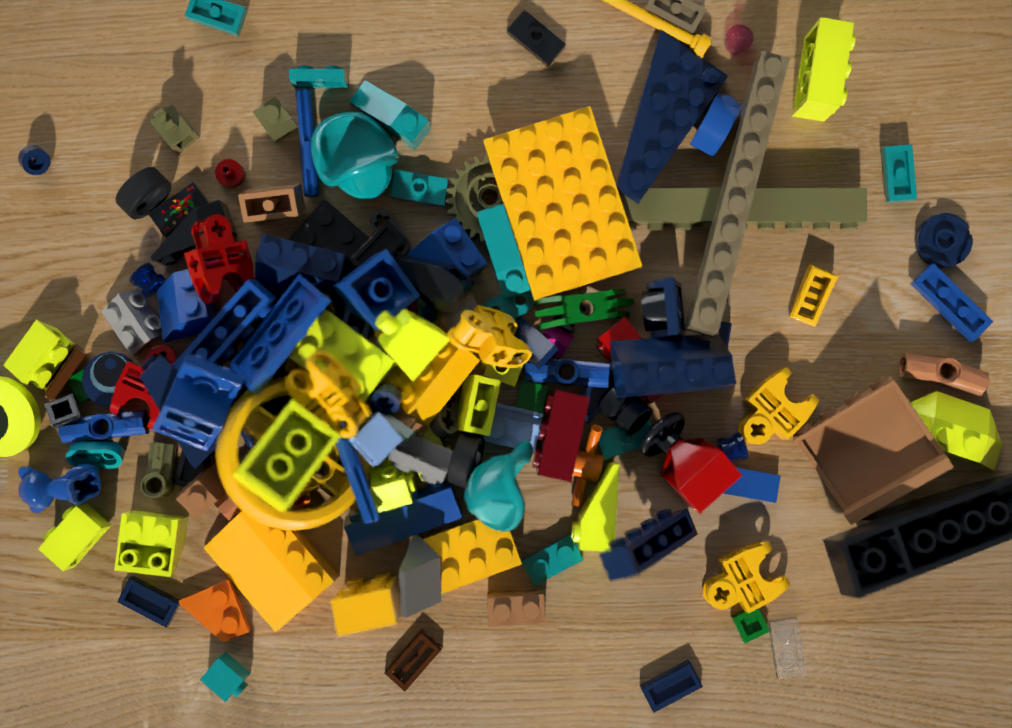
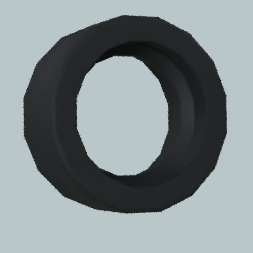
(143, 193)
(465, 458)

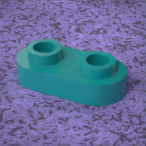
(509, 305)
(100, 454)

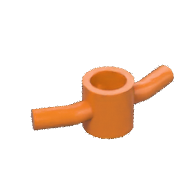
(587, 465)

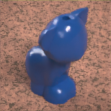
(76, 486)

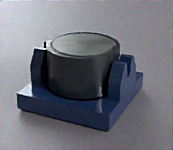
(663, 308)

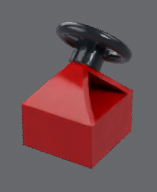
(691, 466)

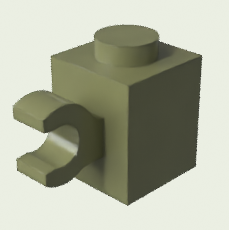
(174, 128)

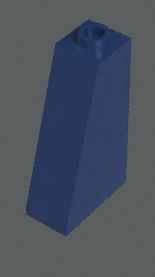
(158, 379)

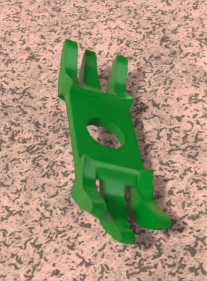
(571, 312)

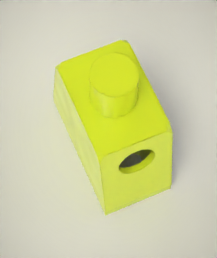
(410, 340)

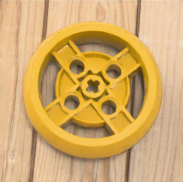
(254, 420)

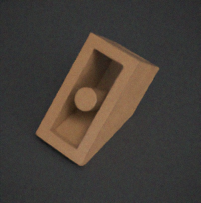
(202, 491)

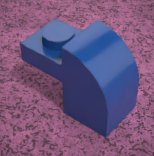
(716, 124)

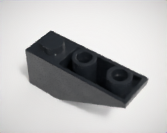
(181, 238)
(437, 280)

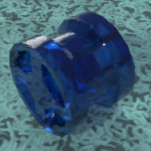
(147, 279)
(733, 447)

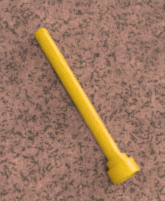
(697, 43)

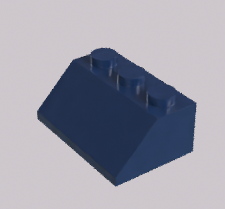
(282, 260)

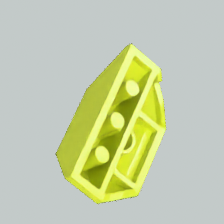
(961, 428)

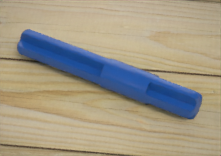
(306, 130)
(357, 479)

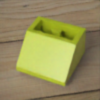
(150, 542)

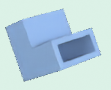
(375, 439)

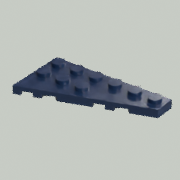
(669, 106)

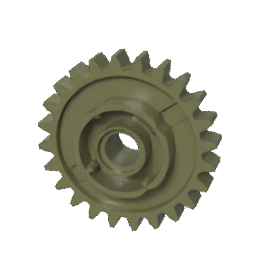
(468, 194)

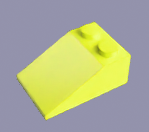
(598, 514)

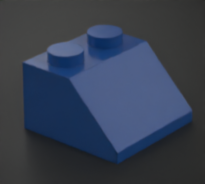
(451, 246)
(376, 288)
(181, 308)

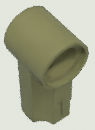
(161, 466)

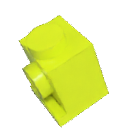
(507, 377)

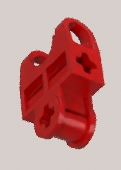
(214, 245)
(130, 388)

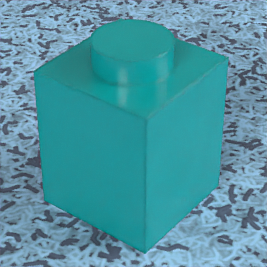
(226, 677)

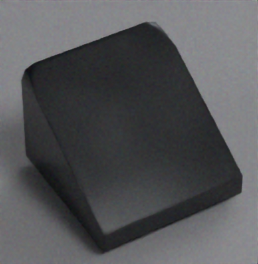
(63, 411)

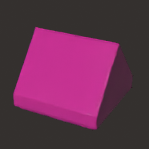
(559, 338)

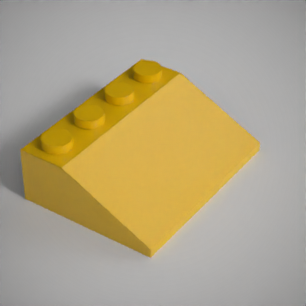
(271, 567)

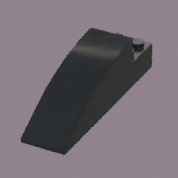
(921, 536)

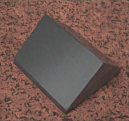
(419, 578)

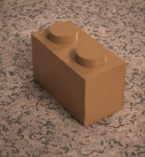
(272, 202)
(516, 607)

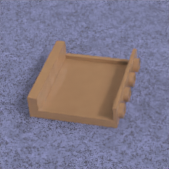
(872, 449)

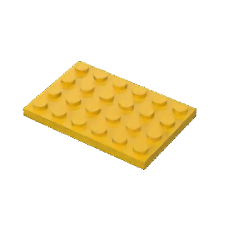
(562, 203)

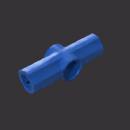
(586, 373)
(120, 425)

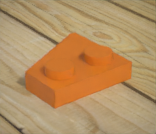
(218, 610)

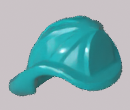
(354, 154)
(493, 489)

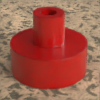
(229, 173)

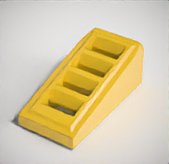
(826, 289)

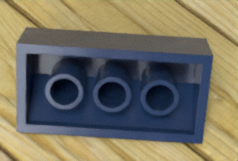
(671, 365)

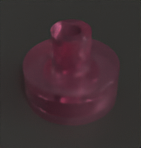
(738, 39)

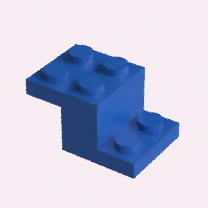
(198, 402)

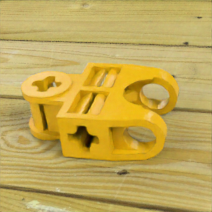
(488, 334)
(320, 385)
(773, 410)
(742, 580)

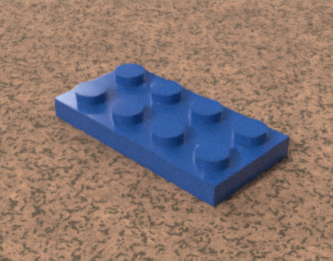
(279, 333)

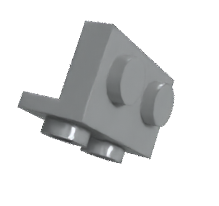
(133, 320)
(423, 457)

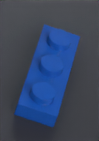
(951, 302)

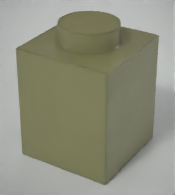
(275, 119)

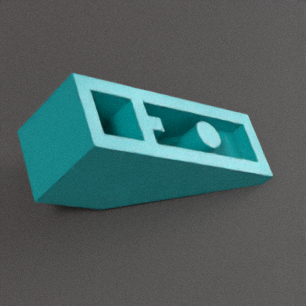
(392, 114)
(503, 251)

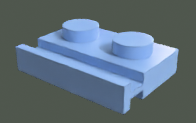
(514, 425)

